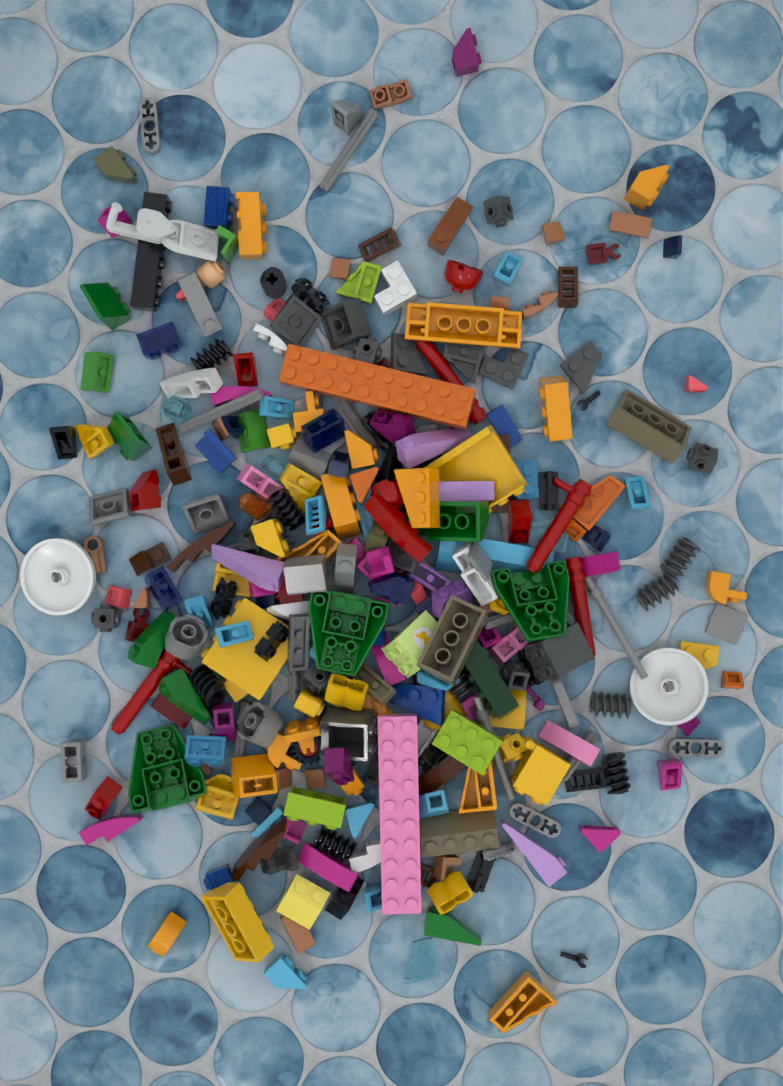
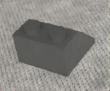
(345, 323)

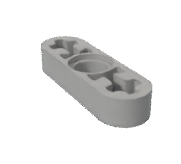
(156, 131)
(564, 703)
(709, 742)
(550, 821)

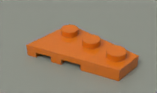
(599, 500)

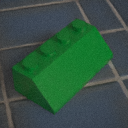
(459, 522)

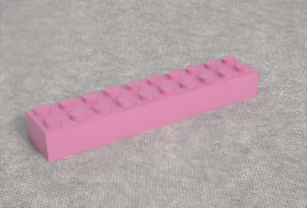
(399, 813)

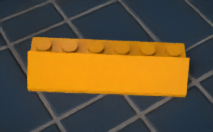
(463, 324)

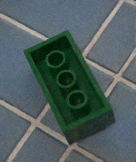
(489, 683)

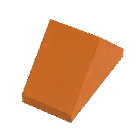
(362, 482)

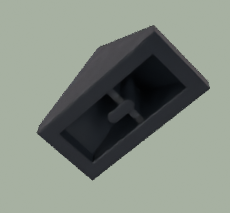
(64, 441)

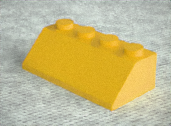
(238, 922)

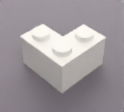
(399, 291)

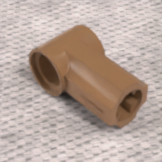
(97, 555)

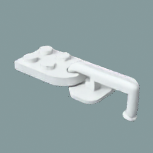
(173, 234)

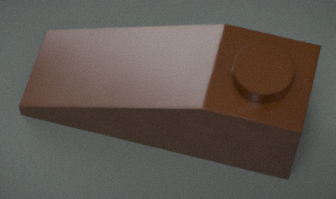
(173, 454)
(432, 779)

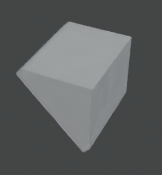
(308, 461)
(109, 507)
(206, 513)
(305, 574)

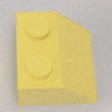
(303, 901)

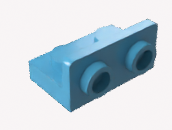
(529, 471)
(205, 750)

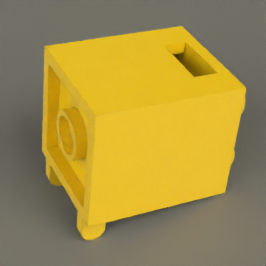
(539, 772)

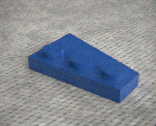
(421, 699)

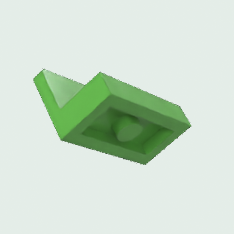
(230, 241)
(96, 372)
(255, 431)

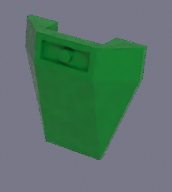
(536, 600)
(344, 629)
(160, 772)

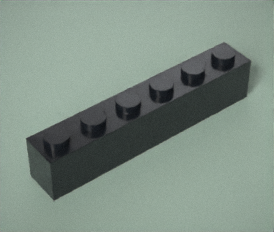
(149, 261)

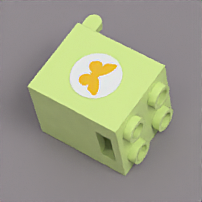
(409, 644)

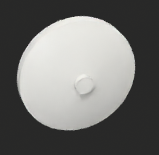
(57, 576)
(674, 687)

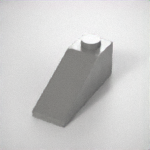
(345, 115)
(200, 304)
(345, 567)

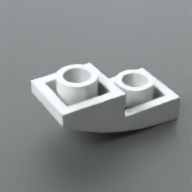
(276, 343)

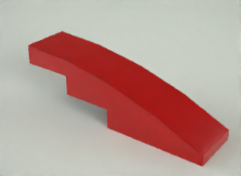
(400, 531)

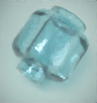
(177, 409)
(274, 466)

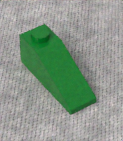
(150, 643)
(183, 695)
(448, 928)

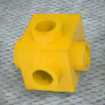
(512, 747)

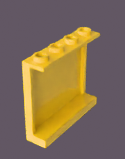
(483, 459)
(238, 661)

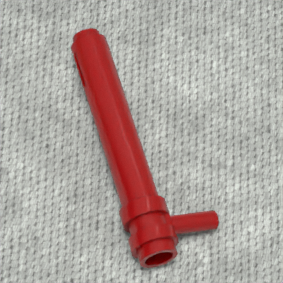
(447, 374)
(574, 500)
(579, 598)
(165, 664)

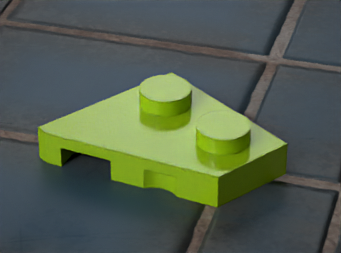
(361, 283)

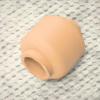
(210, 273)

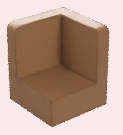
(444, 865)

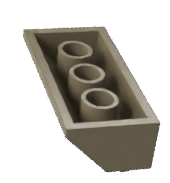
(649, 426)
(452, 640)
(458, 833)

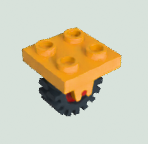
(304, 739)

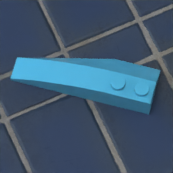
(501, 554)

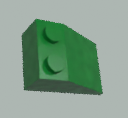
(107, 304)
(128, 437)

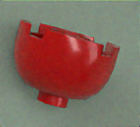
(461, 276)
(390, 492)

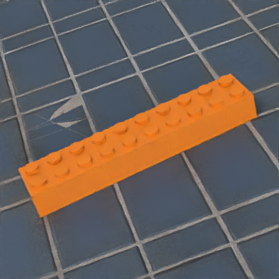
(377, 386)

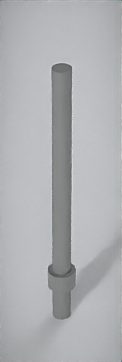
(596, 594)
(483, 714)

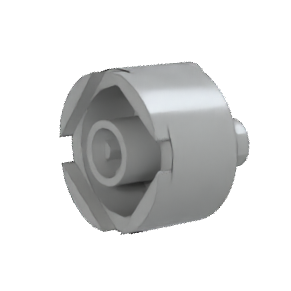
(186, 637)
(258, 724)

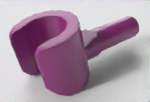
(539, 703)

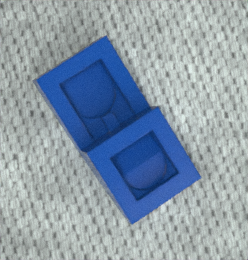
(504, 425)

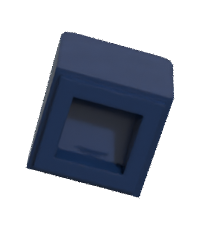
(672, 247)
(233, 426)
(596, 537)
(265, 601)
(258, 810)

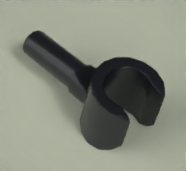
(589, 399)
(577, 958)

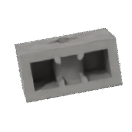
(73, 760)

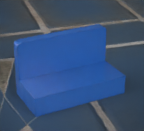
(215, 451)

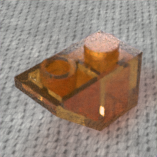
(253, 506)

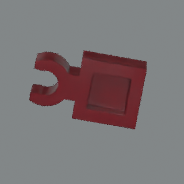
(599, 253)
(137, 626)

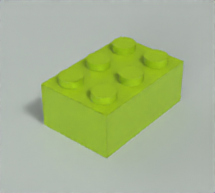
(468, 741)
(315, 807)

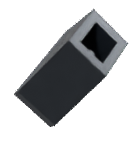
(342, 900)

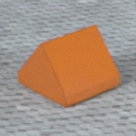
(575, 530)
(732, 680)

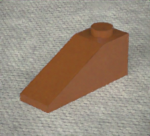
(449, 226)

